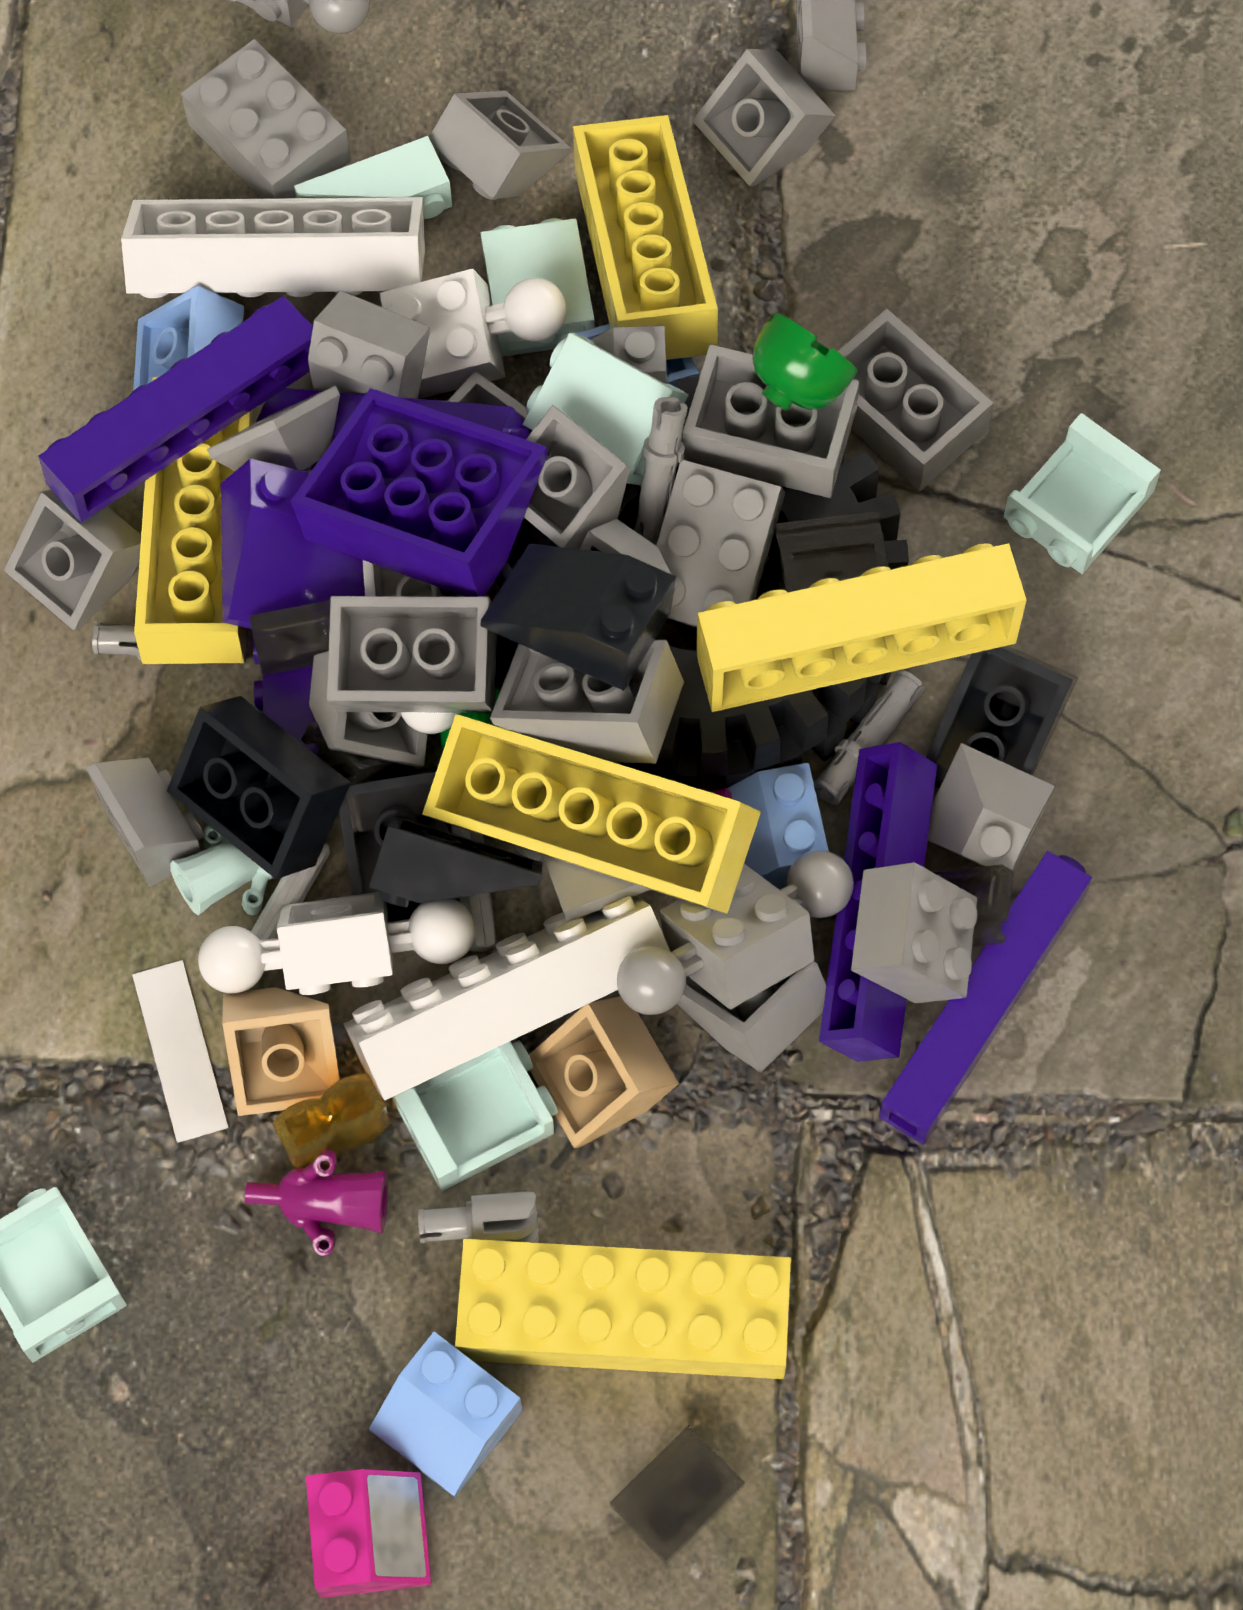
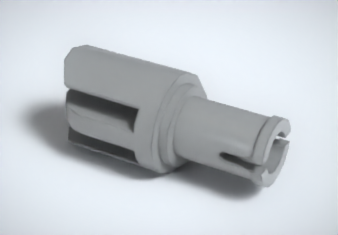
(484, 1218)

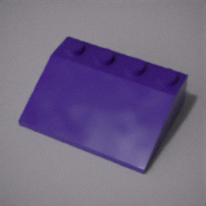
(421, 493)
(265, 552)

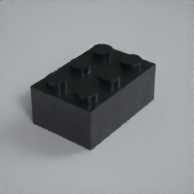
(258, 786)

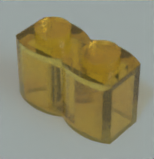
(344, 1117)

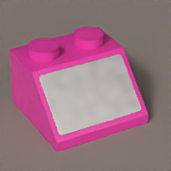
(367, 1531)

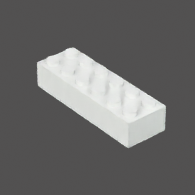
(273, 245)
(498, 995)

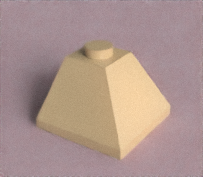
(277, 1049)

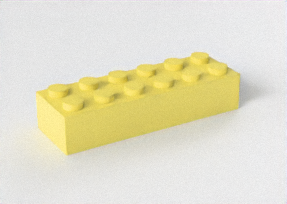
(645, 232)
(182, 562)
(859, 626)
(592, 813)
(623, 1308)

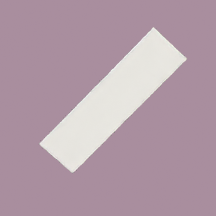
(180, 1051)

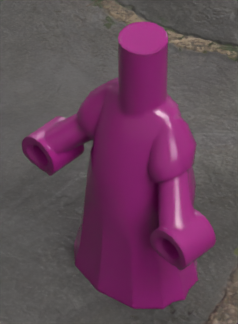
(320, 1195)

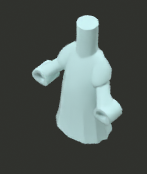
(218, 872)

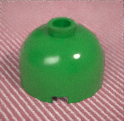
(799, 366)

